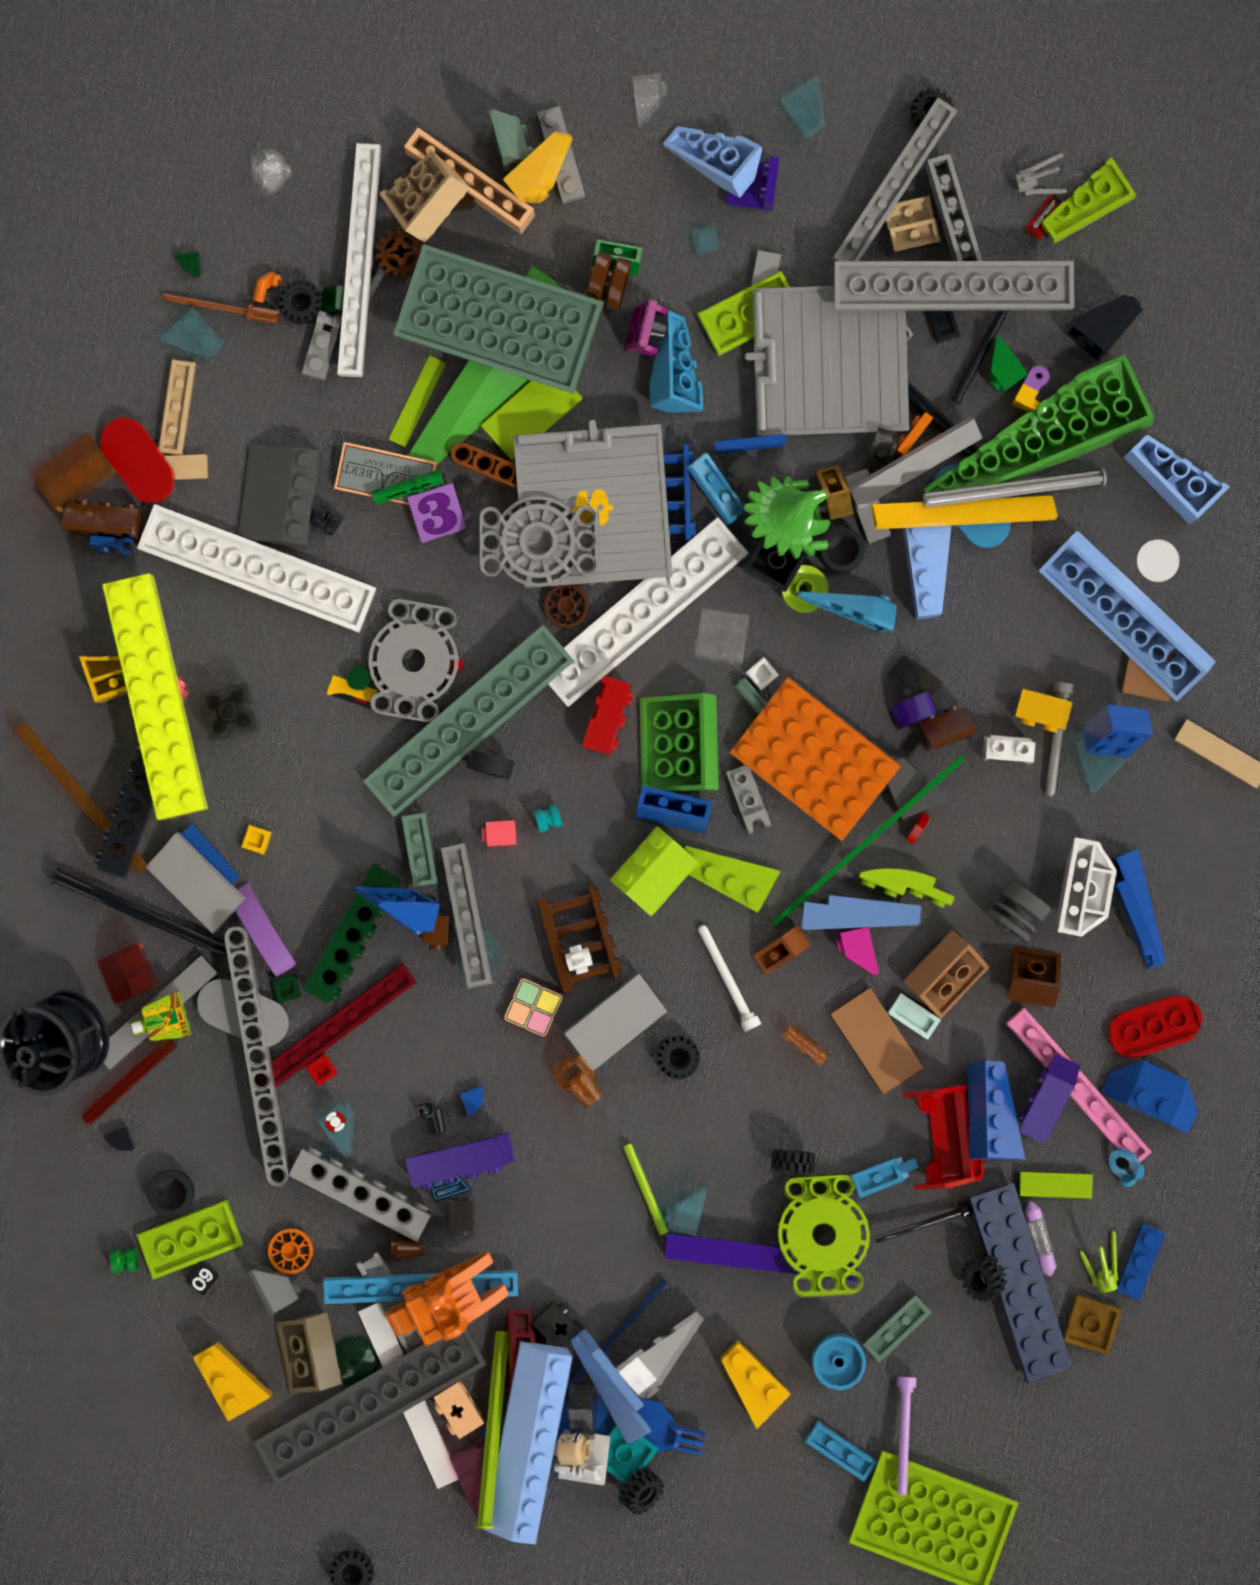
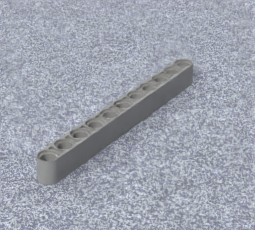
(254, 1067)

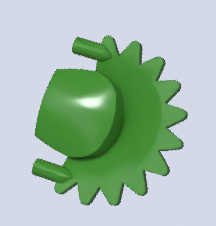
(787, 516)

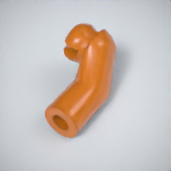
(264, 283)

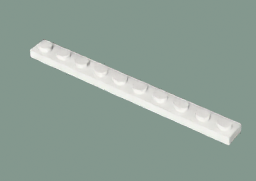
(359, 260)

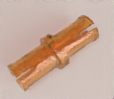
(805, 1045)

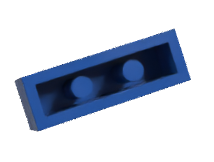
(674, 809)

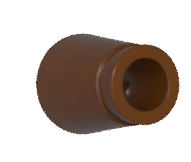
(405, 1248)

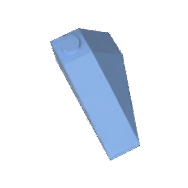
(722, 159)

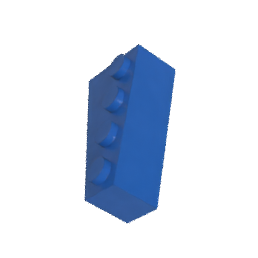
(992, 1114)

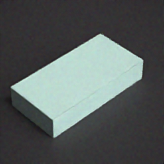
(914, 1016)

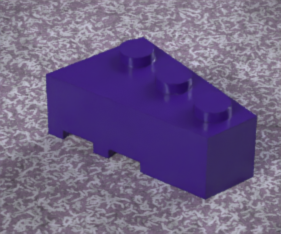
(1049, 1098)

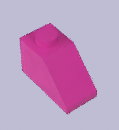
(858, 948)

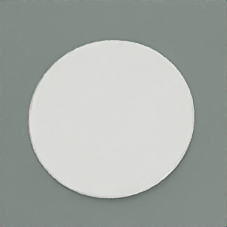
(1158, 560)

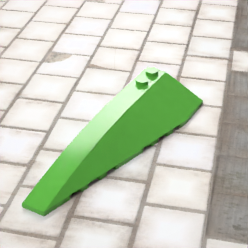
(470, 402)
(1078, 418)

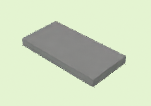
(195, 883)
(615, 1022)

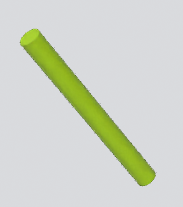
(645, 1189)

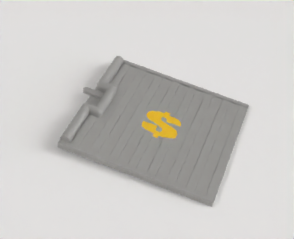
(618, 476)

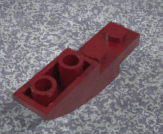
(519, 1330)

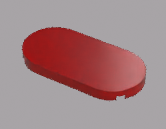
(137, 460)
(1154, 1026)

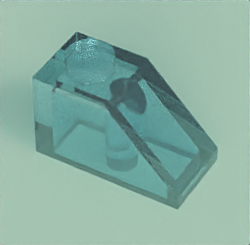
(686, 1212)

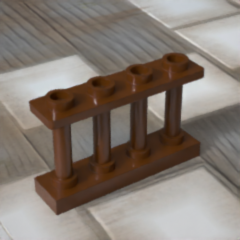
(556, 932)

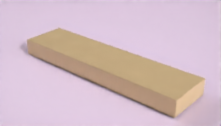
(177, 407)
(1219, 753)

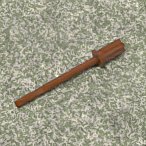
(253, 312)

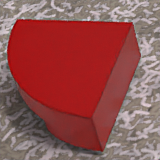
(918, 828)

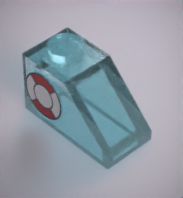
(340, 1127)

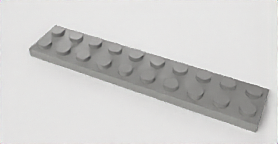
(953, 285)

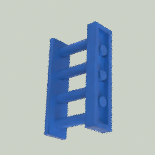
(686, 458)

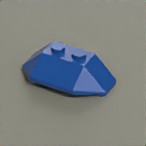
(1153, 1093)

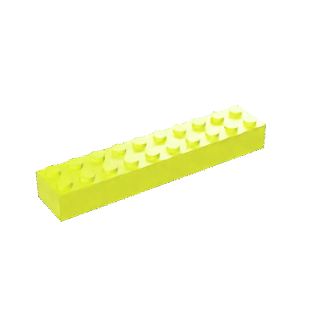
(155, 696)

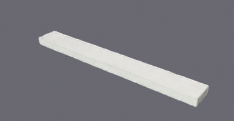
(418, 1417)

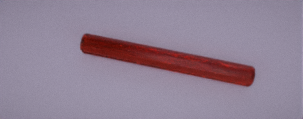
(128, 1081)

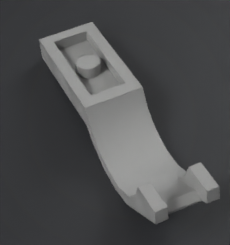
(375, 1267)

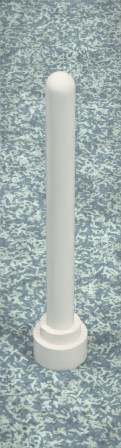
(748, 1019)

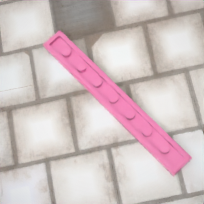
(1084, 1093)

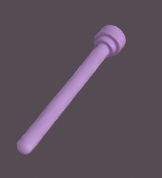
(906, 1386)

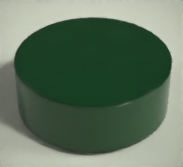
(358, 678)

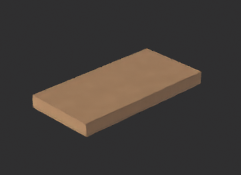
(876, 1040)

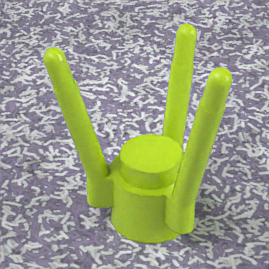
(1105, 1278)

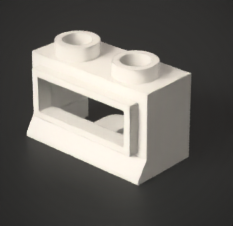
(1009, 749)

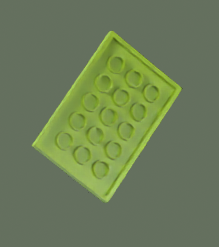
(938, 1524)

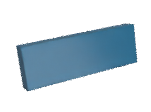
(716, 488)
(840, 1451)

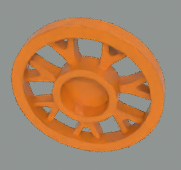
(290, 1251)

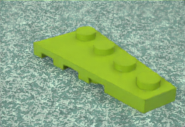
(734, 878)

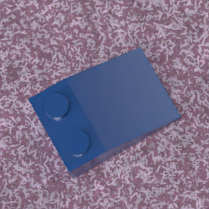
(403, 905)

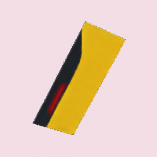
(340, 689)

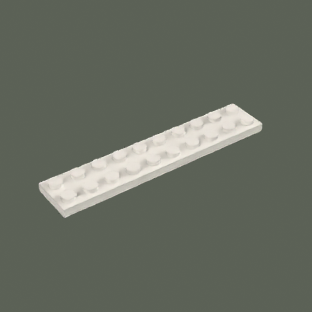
(256, 568)
(647, 610)

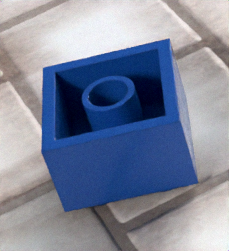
(1117, 731)

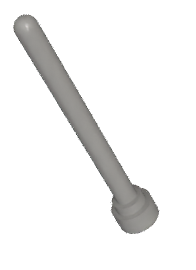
(1063, 692)

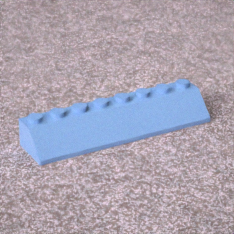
(1127, 616)
(529, 1440)

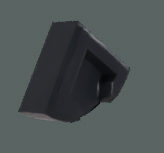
(120, 1139)

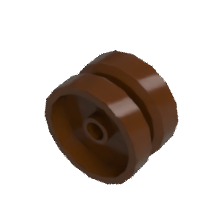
(609, 281)

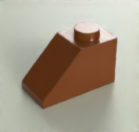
(781, 950)

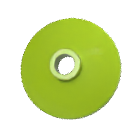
(814, 582)

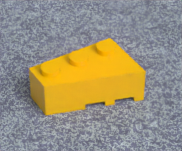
(754, 1383)

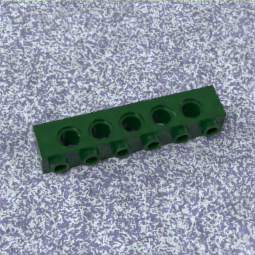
(316, 984)

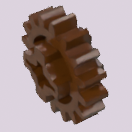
(392, 254)

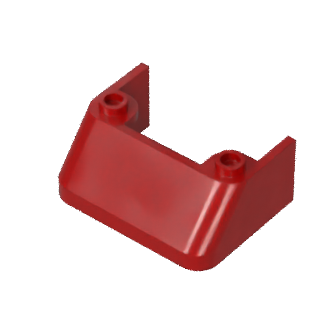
(950, 1137)

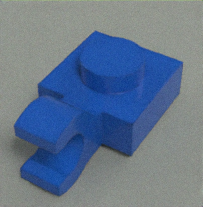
(106, 544)

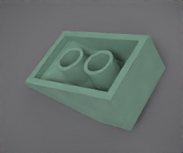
(509, 139)

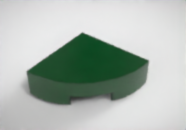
(190, 263)

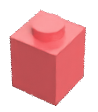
(499, 833)

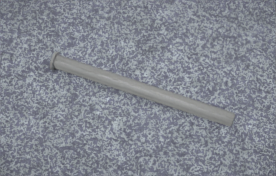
(1015, 488)

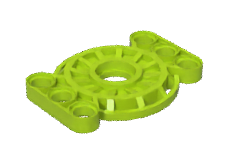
(823, 1260)

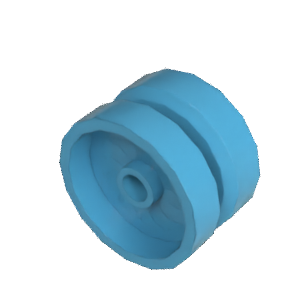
(838, 1346)

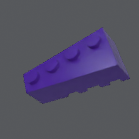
(459, 1161)

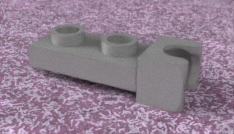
(747, 797)

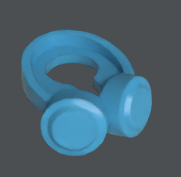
(1127, 1178)

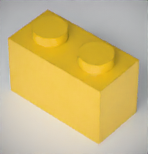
(1044, 710)

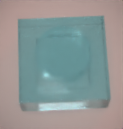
(705, 240)

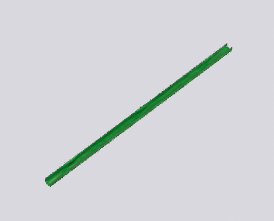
(866, 842)

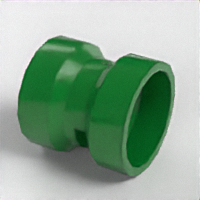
(124, 1260)

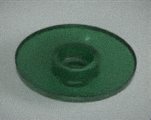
(363, 1351)

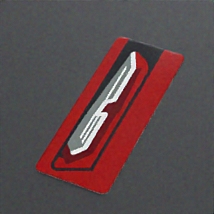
(1035, 226)

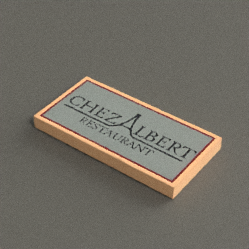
(371, 469)

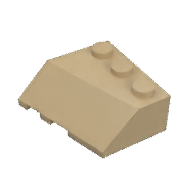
(425, 196)

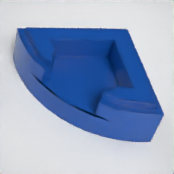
(472, 1099)

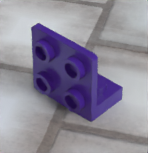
(762, 190)

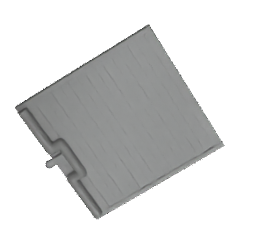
(827, 366)

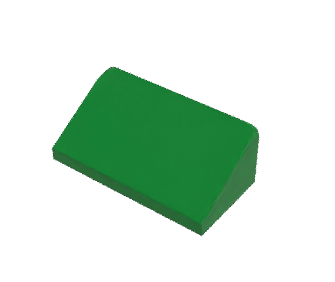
(618, 251)

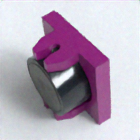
(646, 328)

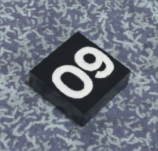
(202, 1278)

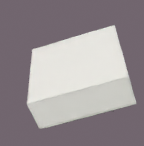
(762, 673)

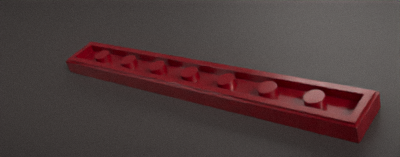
(339, 1025)

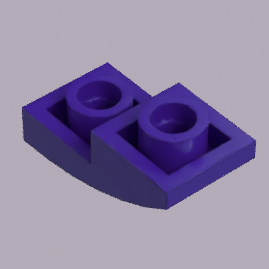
(912, 710)

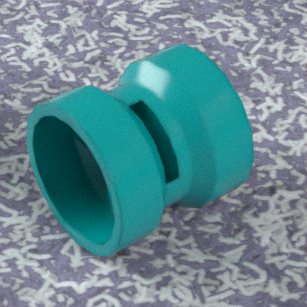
(548, 818)

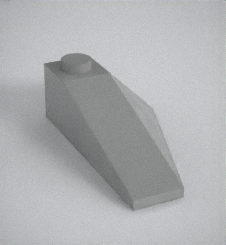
(649, 1368)

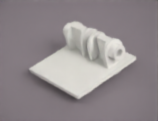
(594, 1468)

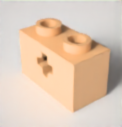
(470, 1415)

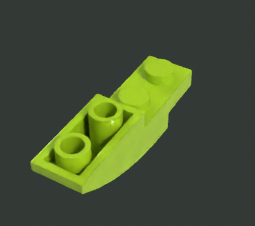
(897, 880)

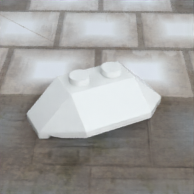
(1085, 888)

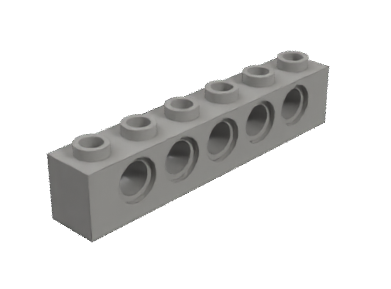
(952, 209)
(304, 1173)

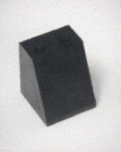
(1103, 326)

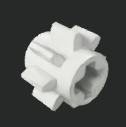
(578, 959)

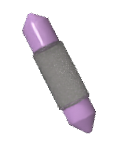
(1040, 1238)

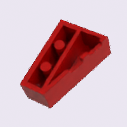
(608, 716)

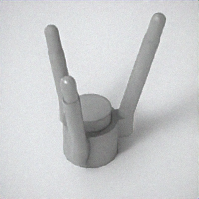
(1026, 178)

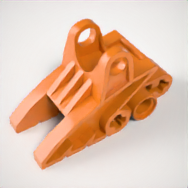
(445, 1302)

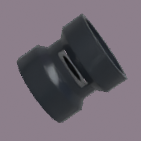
(326, 520)

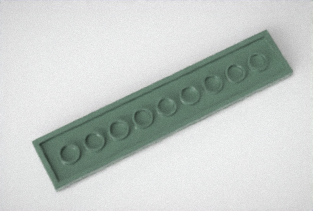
(469, 721)

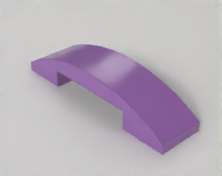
(264, 933)

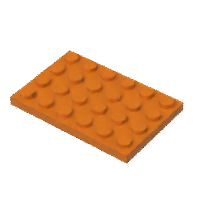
(815, 759)

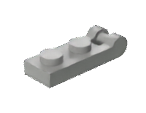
(322, 346)

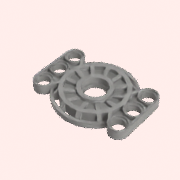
(513, 538)
(413, 685)

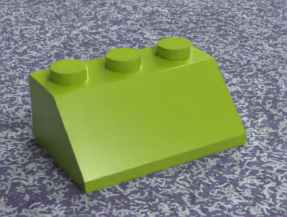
(654, 871)

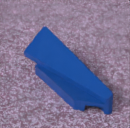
(1138, 908)

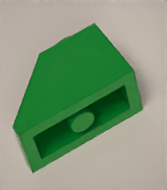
(1004, 368)

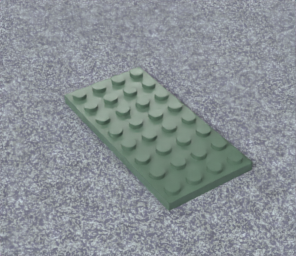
(498, 319)

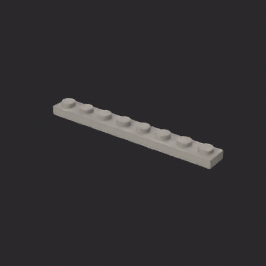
(896, 182)

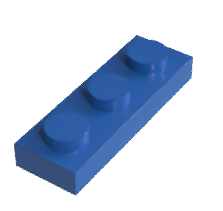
(1140, 1261)

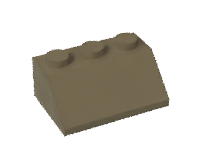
(308, 1353)

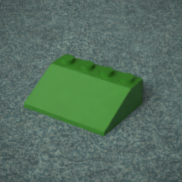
(679, 742)

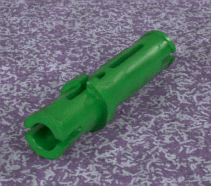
(408, 486)

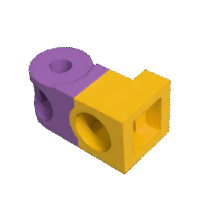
(1032, 384)

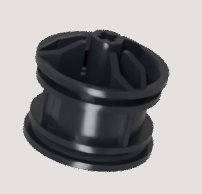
(53, 1042)

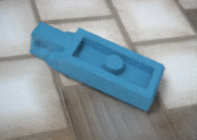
(882, 1175)

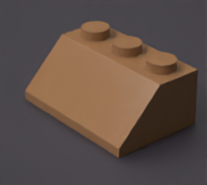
(946, 974)

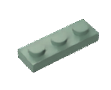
(419, 850)
(897, 1328)

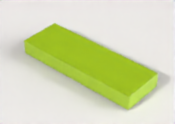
(1055, 1184)

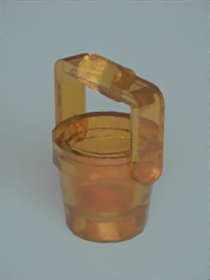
(581, 1086)

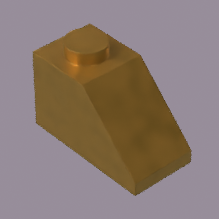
(838, 495)

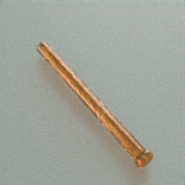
(71, 787)

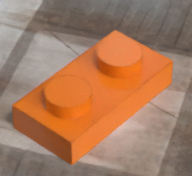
(918, 426)

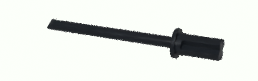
(963, 1210)

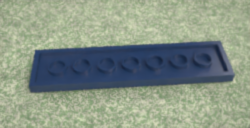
(1026, 1296)

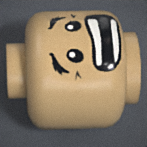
(572, 1449)

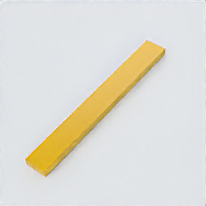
(966, 513)

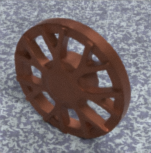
(566, 606)

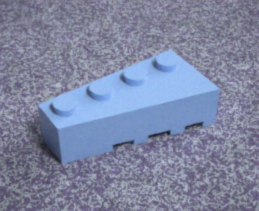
(1175, 479)
(927, 566)

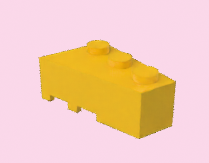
(104, 677)
(230, 1381)

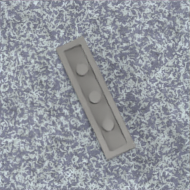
(568, 179)

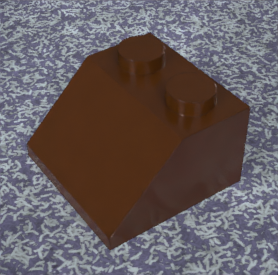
(946, 728)
(1034, 977)

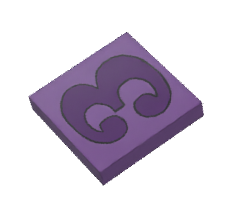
(436, 512)

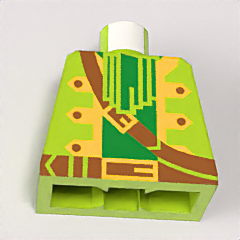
(164, 1019)

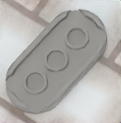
(218, 1008)

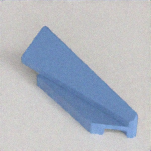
(858, 913)
(613, 1389)

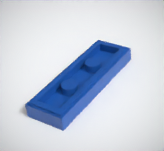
(749, 444)
(206, 849)

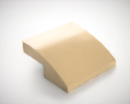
(912, 224)

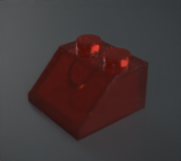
(128, 973)

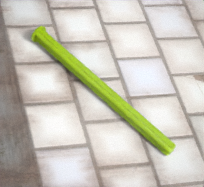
(493, 1431)

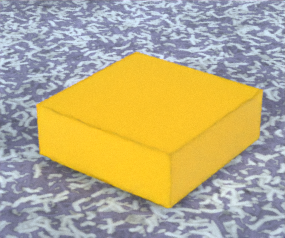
(256, 839)

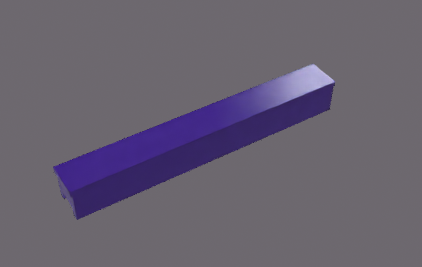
(730, 1253)

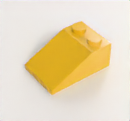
(539, 170)

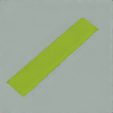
(417, 401)

